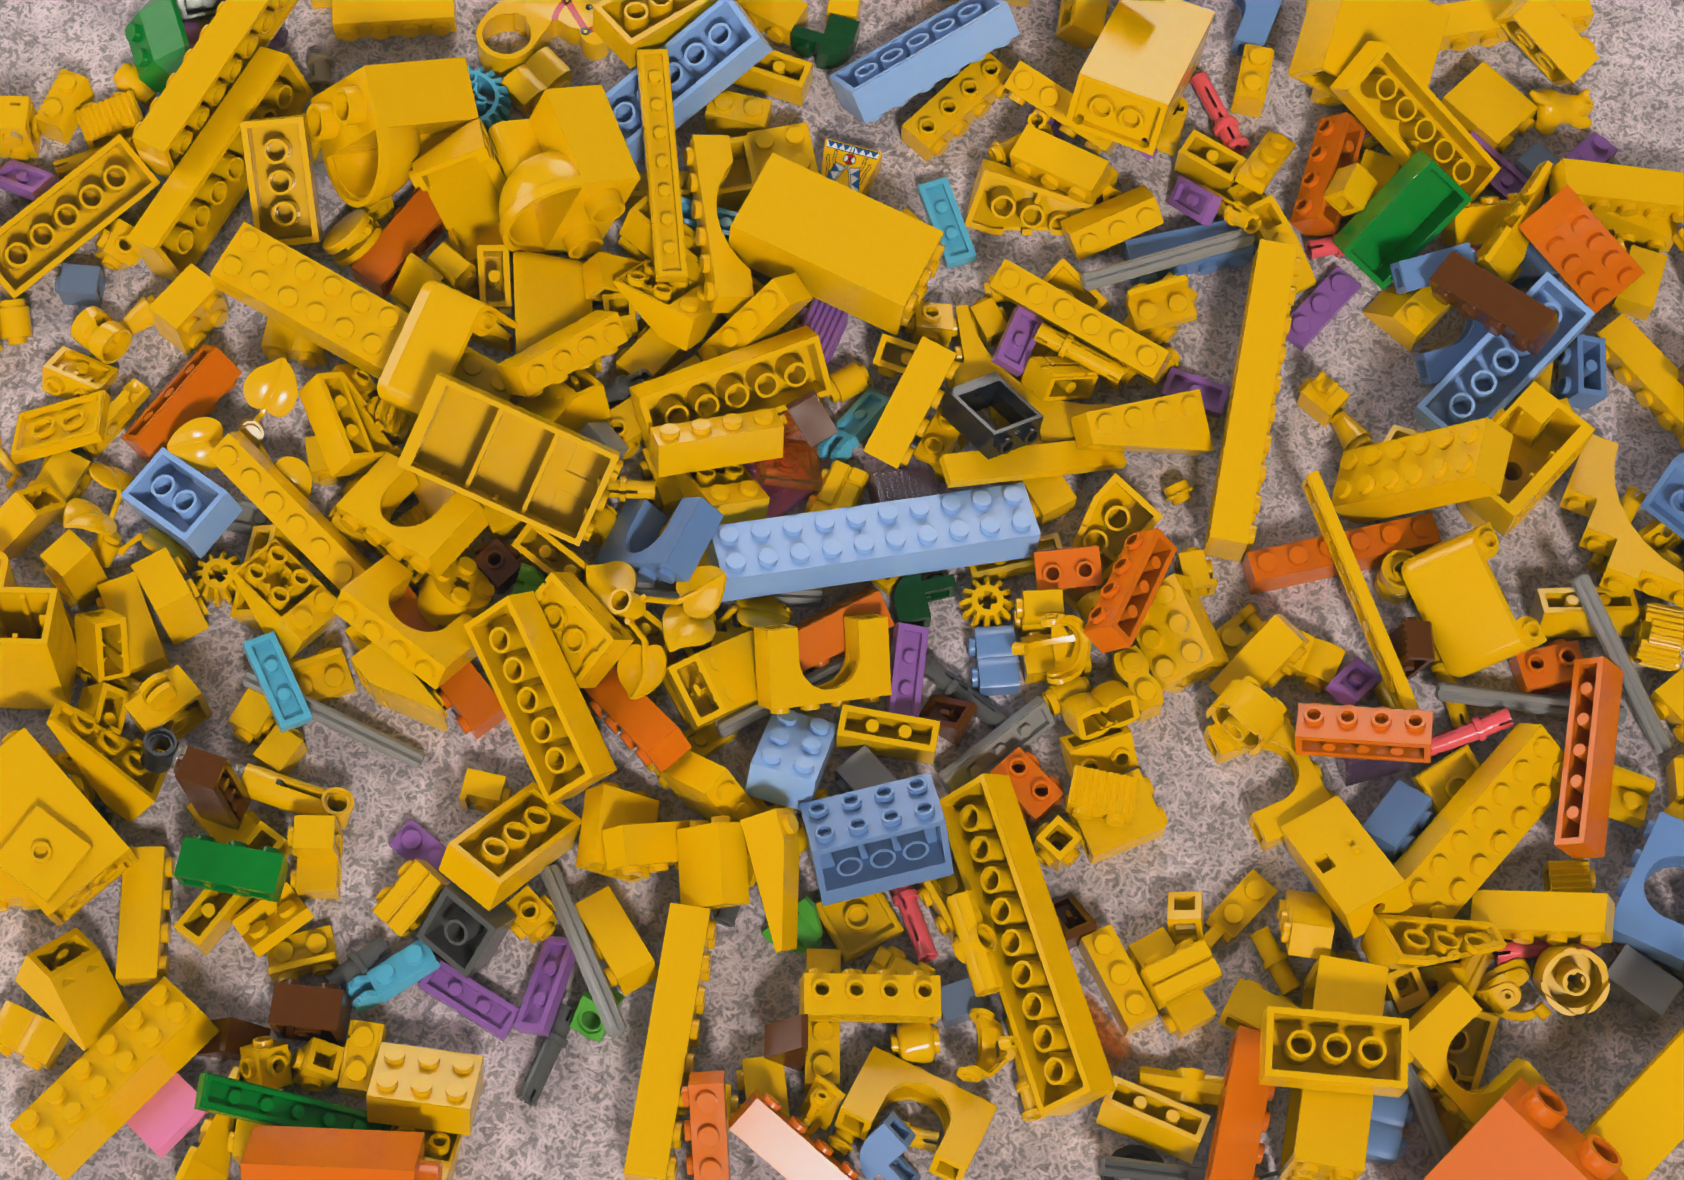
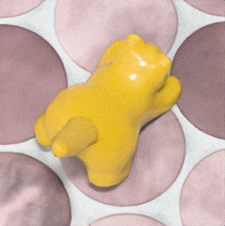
(1561, 108)

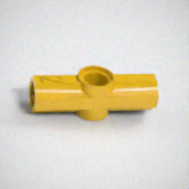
(975, 943)
(1183, 1085)

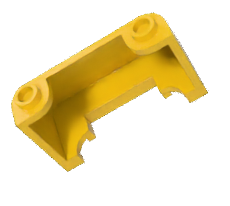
(464, 187)
(548, 298)
(1465, 604)

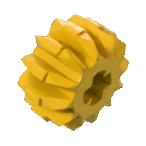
(395, 421)
(206, 578)
(974, 604)

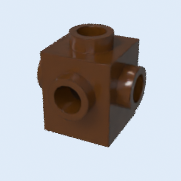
(506, 572)

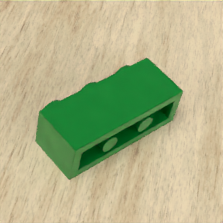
(231, 868)

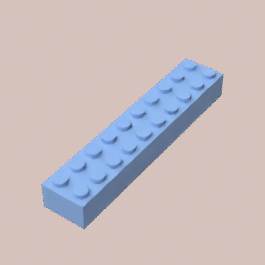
(874, 541)

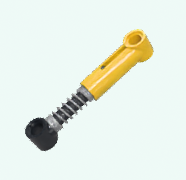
(258, 782)

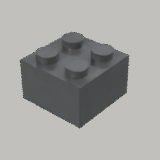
(464, 930)

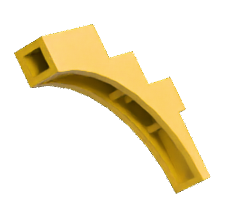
(976, 362)
(1609, 532)

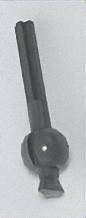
(1150, 1170)

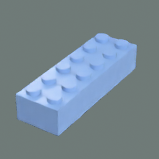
(923, 57)
(702, 65)
(1496, 371)

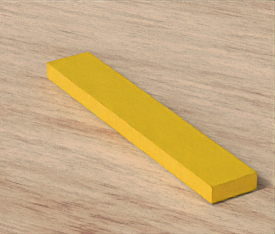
(1027, 463)

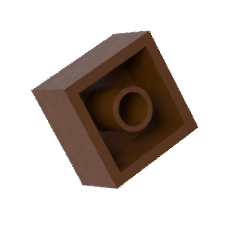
(310, 1012)

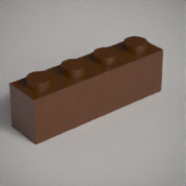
(1494, 304)
(212, 787)

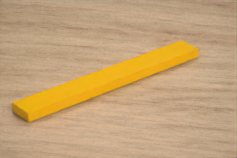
(661, 165)
(1358, 592)

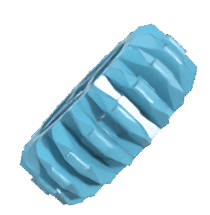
(490, 111)

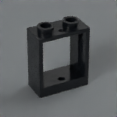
(991, 390)

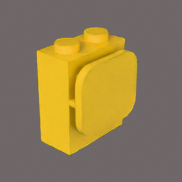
(714, 864)

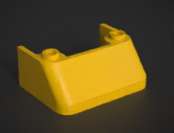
(433, 343)

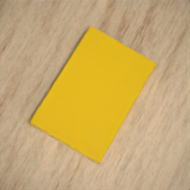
(60, 427)

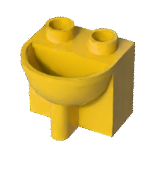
(1340, 28)
(386, 120)
(563, 173)
(35, 645)

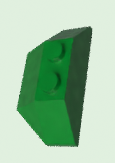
(157, 42)

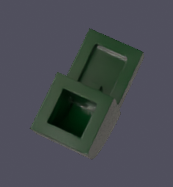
(831, 47)
(913, 595)

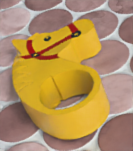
(540, 23)

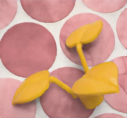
(266, 388)
(108, 542)
(614, 585)
(684, 631)

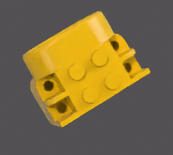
(1542, 449)

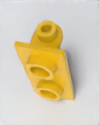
(820, 1105)

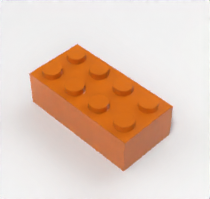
(1581, 249)

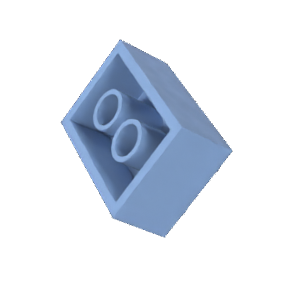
(181, 502)
(791, 759)

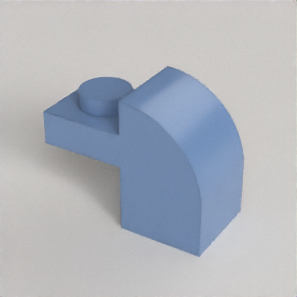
(883, 1150)

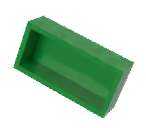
(1401, 218)

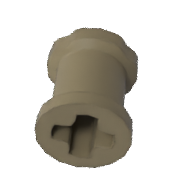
(320, 72)

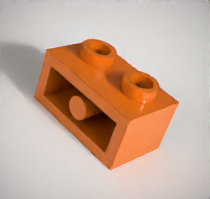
(1068, 568)
(1546, 668)
(1033, 788)

